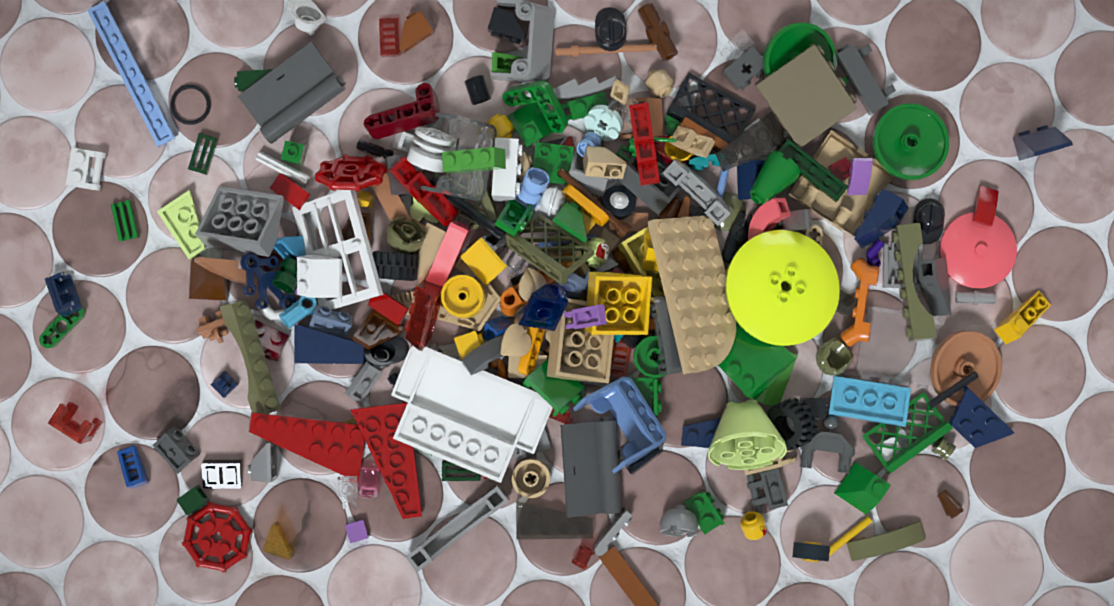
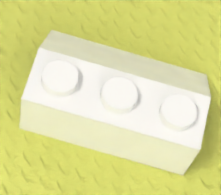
(505, 180)

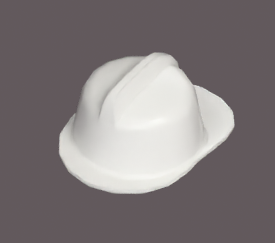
(306, 15)
(551, 202)

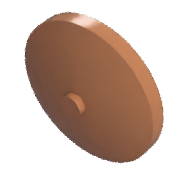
(960, 356)

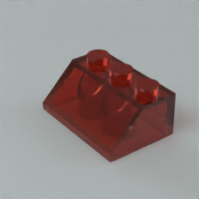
(423, 314)

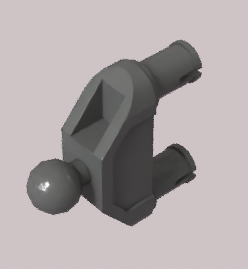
(830, 442)

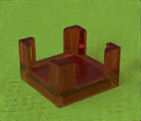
(63, 422)

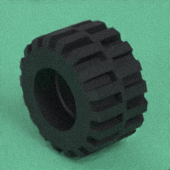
(396, 265)
(802, 418)

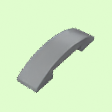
(699, 190)

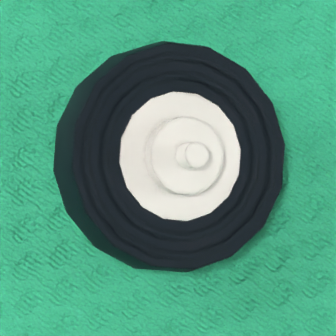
(619, 201)

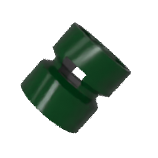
(286, 278)

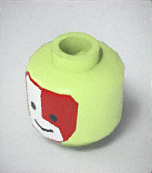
(601, 252)

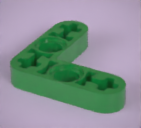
(539, 91)

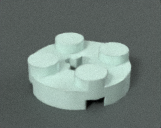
(602, 113)

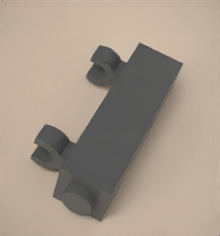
(861, 78)

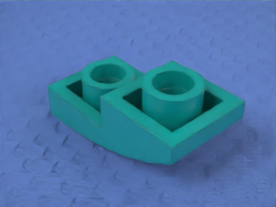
(700, 162)

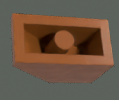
(414, 31)

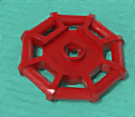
(351, 173)
(208, 543)

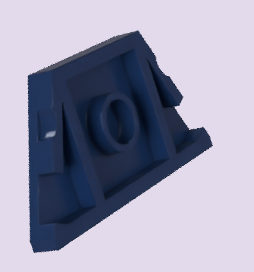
(977, 421)

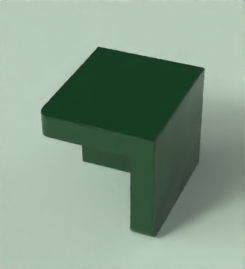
(192, 499)

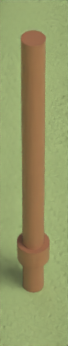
(575, 50)

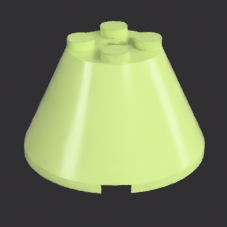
(746, 438)

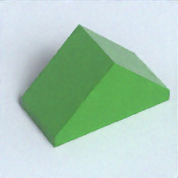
(502, 62)

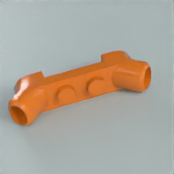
(868, 276)
(511, 299)

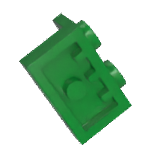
(705, 512)

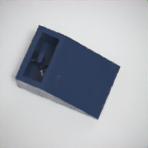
(883, 217)

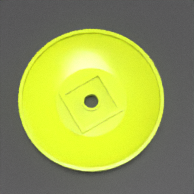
(757, 294)

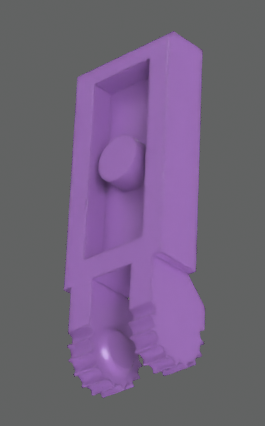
(586, 317)

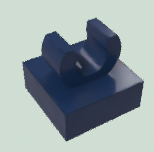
(224, 384)

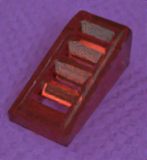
(389, 52)
(628, 351)

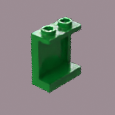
(554, 391)

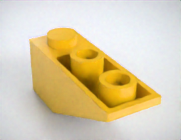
(1022, 318)

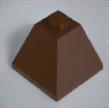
(207, 284)

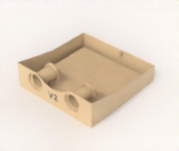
(849, 209)

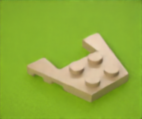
(476, 322)

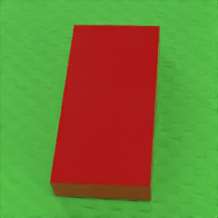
(389, 307)

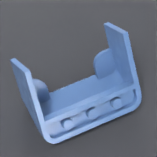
(632, 416)

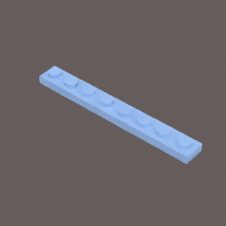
(131, 74)

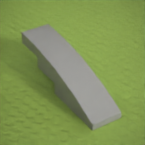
(572, 90)

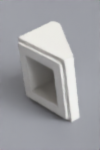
(403, 141)
(887, 453)

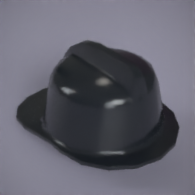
(610, 29)
(931, 219)
(387, 353)

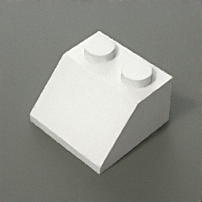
(319, 276)

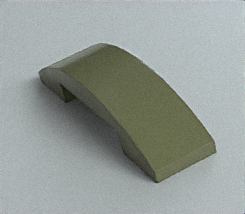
(886, 542)

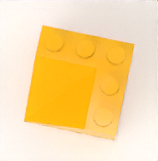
(625, 302)

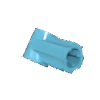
(297, 311)

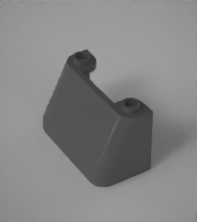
(666, 341)

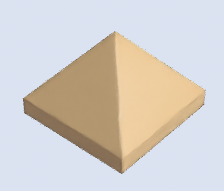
(620, 91)

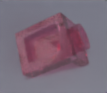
(368, 482)

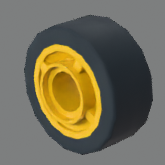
(811, 551)

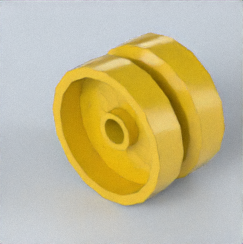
(474, 299)

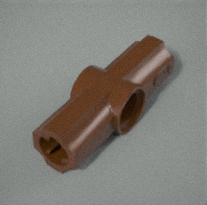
(657, 32)

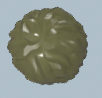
(833, 357)

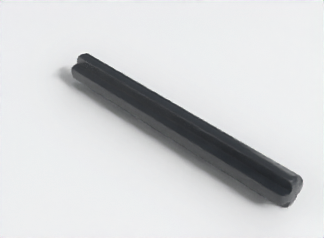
(474, 214)

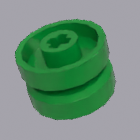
(642, 357)

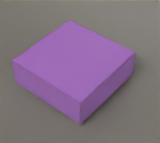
(357, 531)

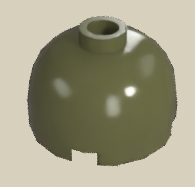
(405, 235)

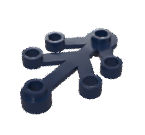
(264, 280)

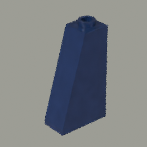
(324, 348)

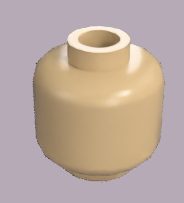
(659, 83)

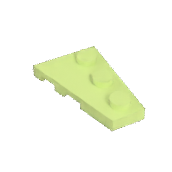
(183, 223)

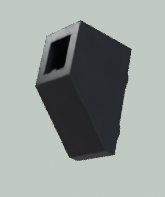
(505, 24)

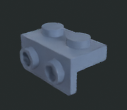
(575, 285)
(330, 321)

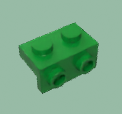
(513, 217)
(649, 389)

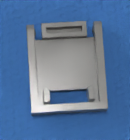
(890, 267)

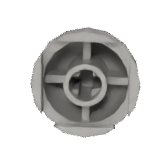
(679, 522)

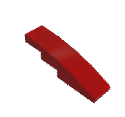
(644, 144)
(433, 202)

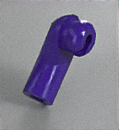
(872, 253)

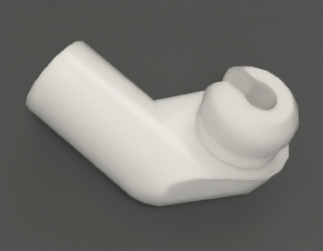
(269, 313)

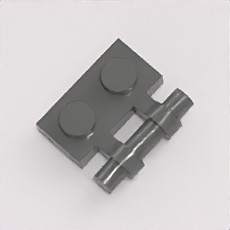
(773, 490)

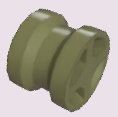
(943, 448)

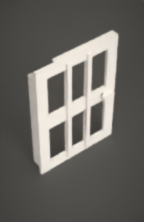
(342, 248)

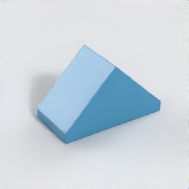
(290, 247)

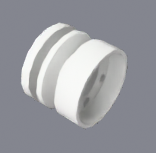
(429, 152)

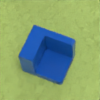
(496, 327)

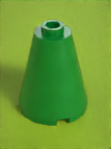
(774, 177)

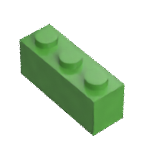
(474, 160)

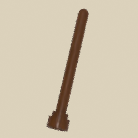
(621, 227)

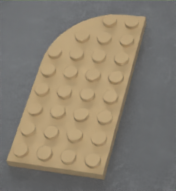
(694, 290)

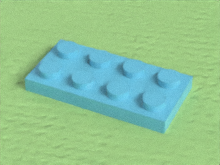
(869, 401)

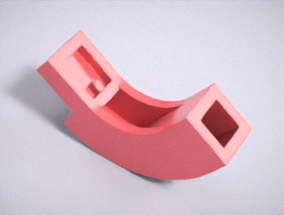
(768, 216)

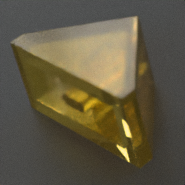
(277, 543)

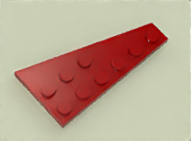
(327, 443)
(392, 457)

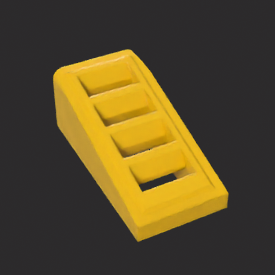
(365, 199)

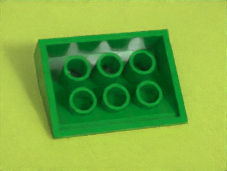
(754, 363)

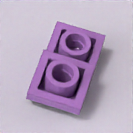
(859, 176)

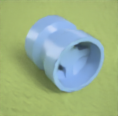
(589, 139)

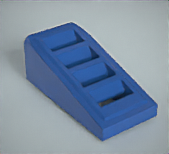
(143, 479)

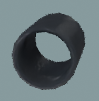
(477, 89)

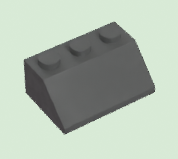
(656, 195)

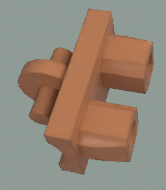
(214, 329)

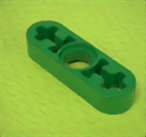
(54, 325)

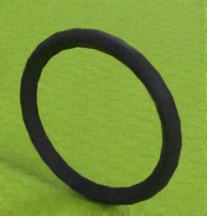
(207, 104)

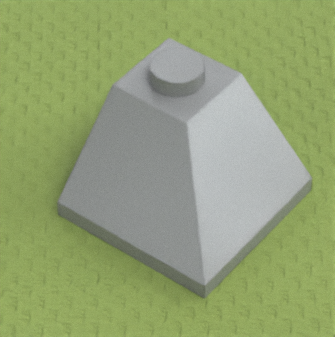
(593, 185)
(264, 464)

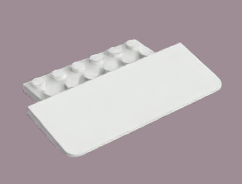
(466, 416)

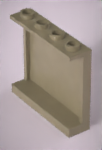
(806, 95)

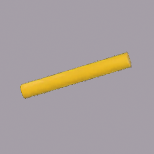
(849, 535)

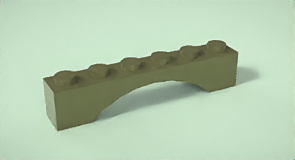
(919, 322)
(241, 324)

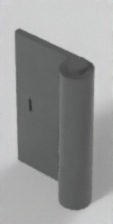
(301, 89)
(588, 463)

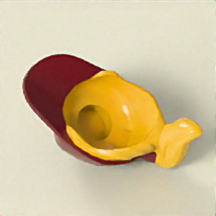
(669, 152)

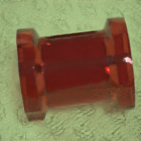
(583, 557)

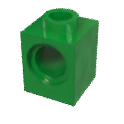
(294, 152)

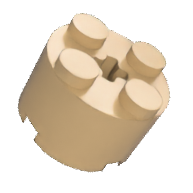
(526, 487)

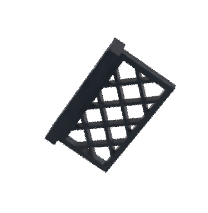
(679, 112)

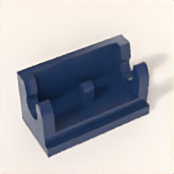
(63, 294)

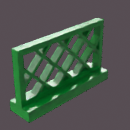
(917, 446)

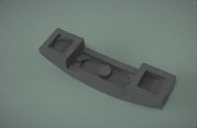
(482, 355)

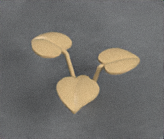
(515, 340)

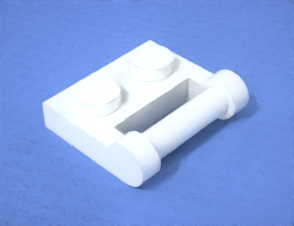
(80, 166)

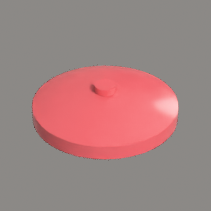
(977, 253)

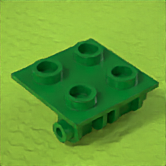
(552, 158)

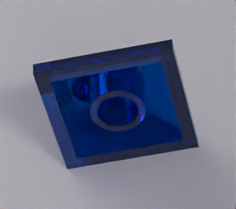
(544, 307)

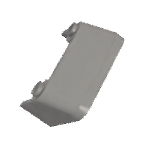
(538, 63)

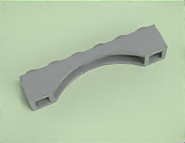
(457, 527)

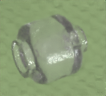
(515, 263)

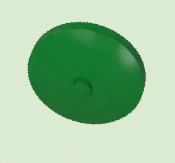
(793, 40)
(910, 142)

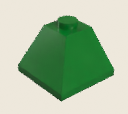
(530, 124)
(571, 220)
(862, 488)

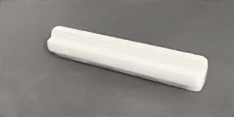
(282, 168)

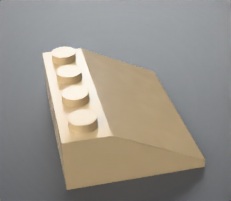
(577, 353)

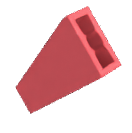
(449, 252)

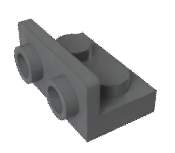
(176, 449)

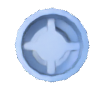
(533, 186)

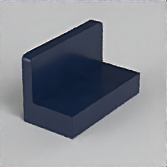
(746, 177)

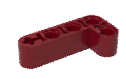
(405, 116)

